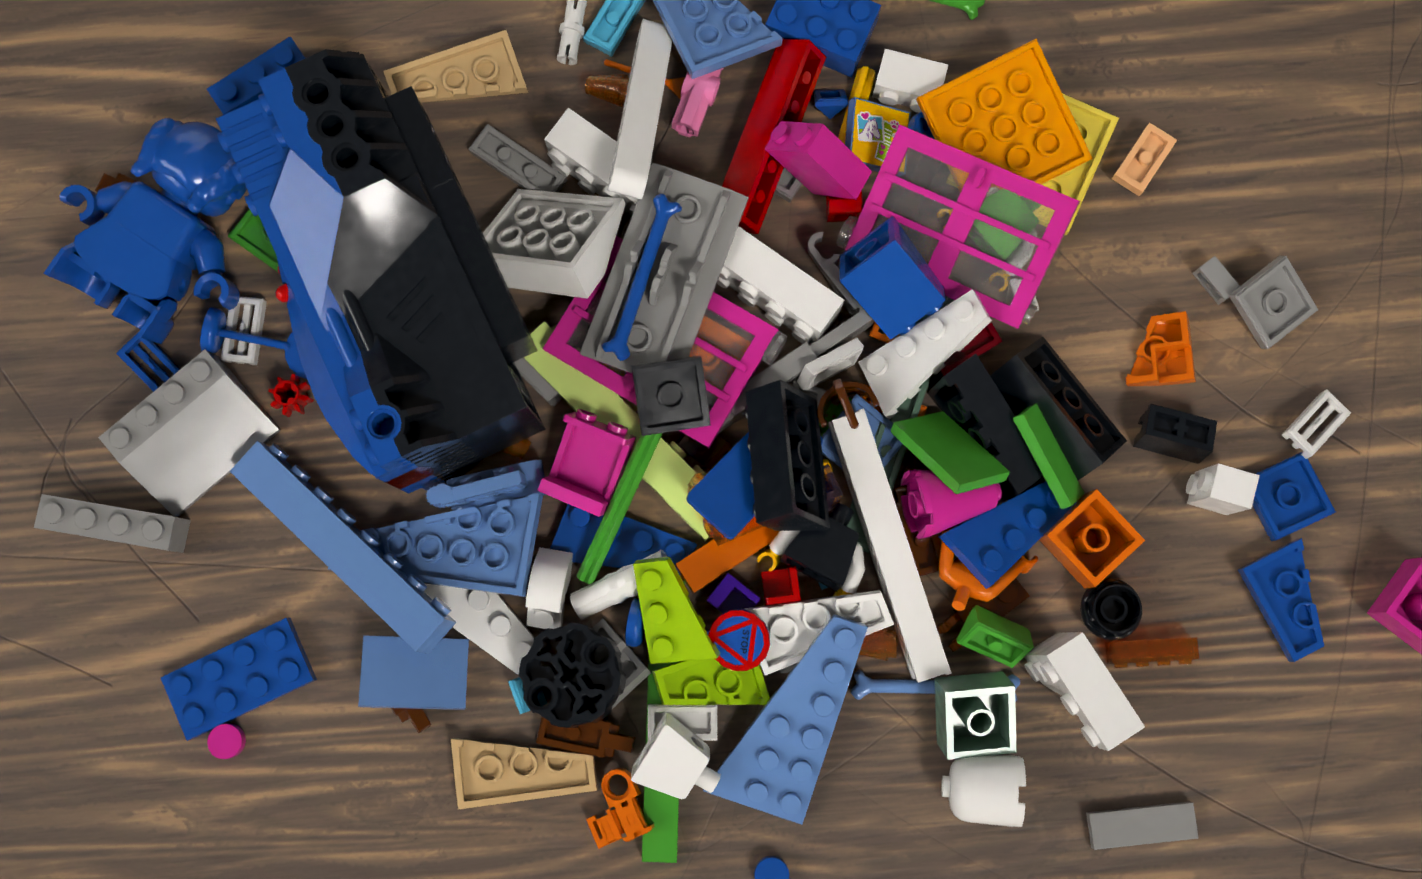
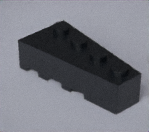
(980, 409)

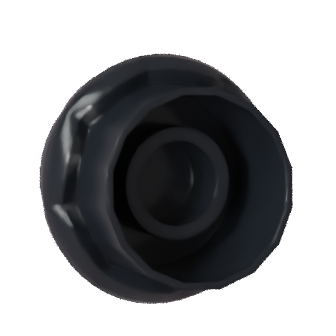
(1111, 609)

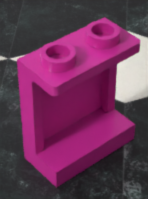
(588, 462)

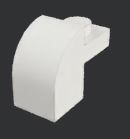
(548, 588)

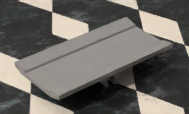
(681, 275)

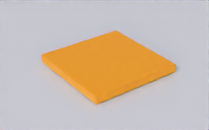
(1009, 116)

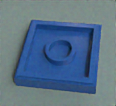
(1290, 497)

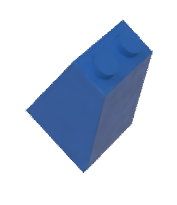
(891, 279)

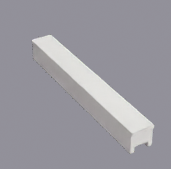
(889, 548)

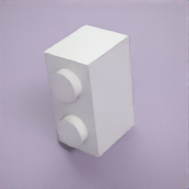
(906, 78)
(1222, 489)

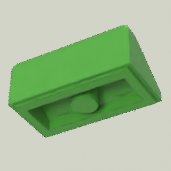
(995, 637)

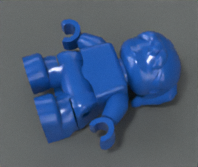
(155, 237)

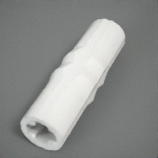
(607, 591)

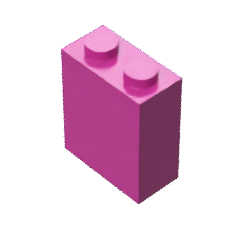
(818, 159)

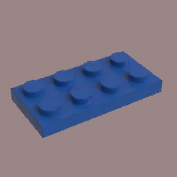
(238, 678)

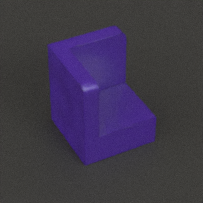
(732, 595)

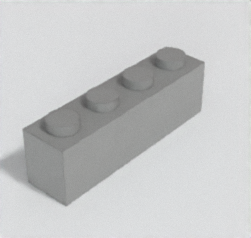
(112, 523)

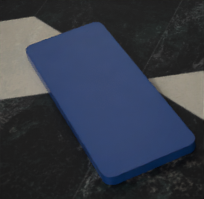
(727, 492)

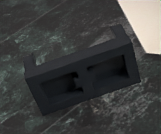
(1176, 434)

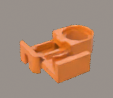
(623, 818)

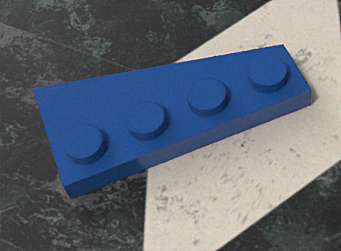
(1004, 534)

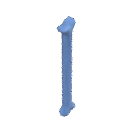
(866, 685)

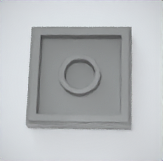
(1273, 302)

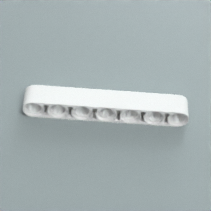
(641, 111)

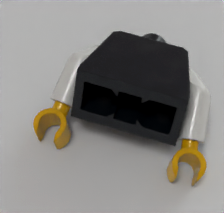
(823, 555)

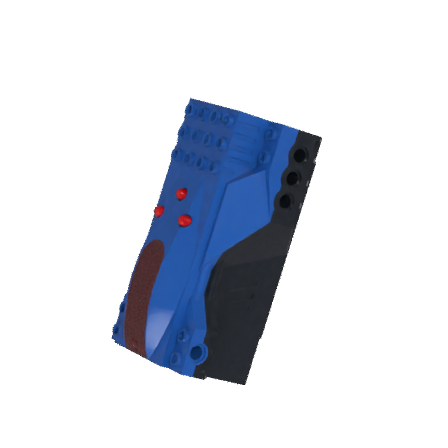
(382, 272)

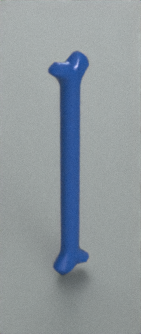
(619, 342)

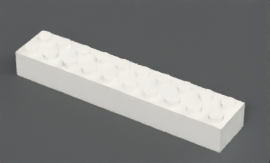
(750, 267)

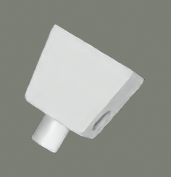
(674, 761)

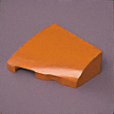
(1165, 353)

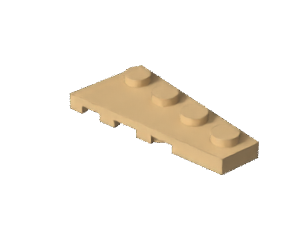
(462, 72)
(513, 773)

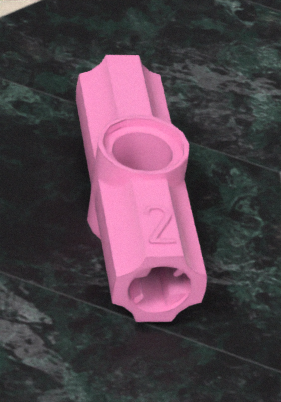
(695, 99)

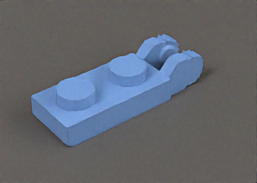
(475, 489)

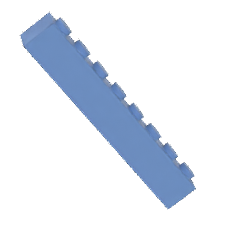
(344, 547)

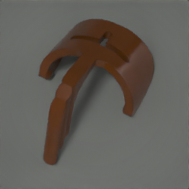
(840, 391)

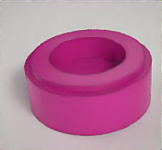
(226, 741)

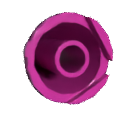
(935, 507)

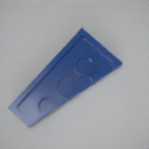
(630, 544)

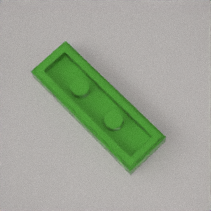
(1048, 456)

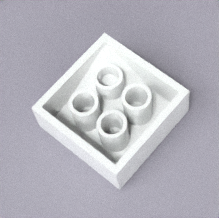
(1086, 688)

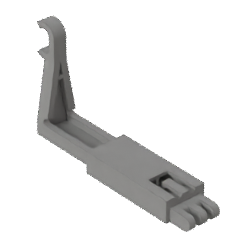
(792, 364)

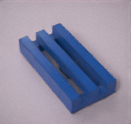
(133, 345)

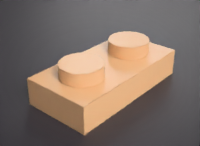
(1144, 159)

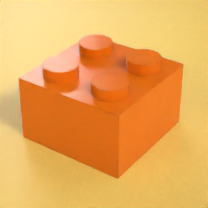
(1091, 539)

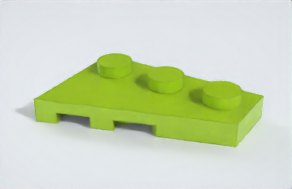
(668, 616)
(709, 684)

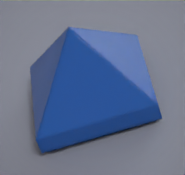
(830, 101)

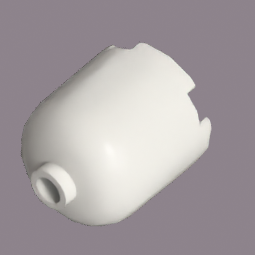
(986, 789)

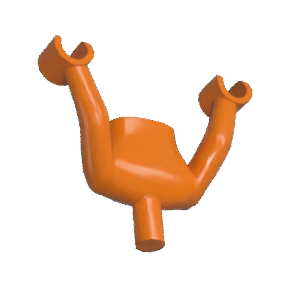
(967, 585)

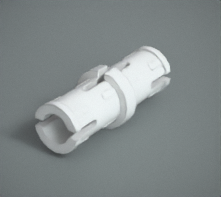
(571, 31)

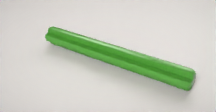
(618, 507)

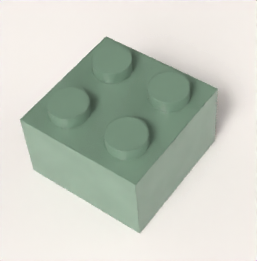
(975, 715)

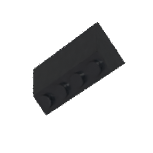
(1070, 411)
(786, 459)

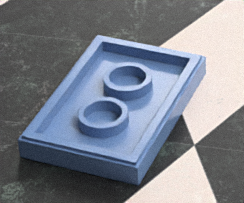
(402, 678)

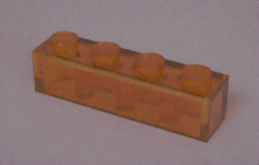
(1152, 650)

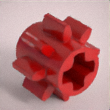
(289, 387)

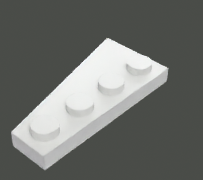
(911, 358)
(486, 622)
(797, 624)

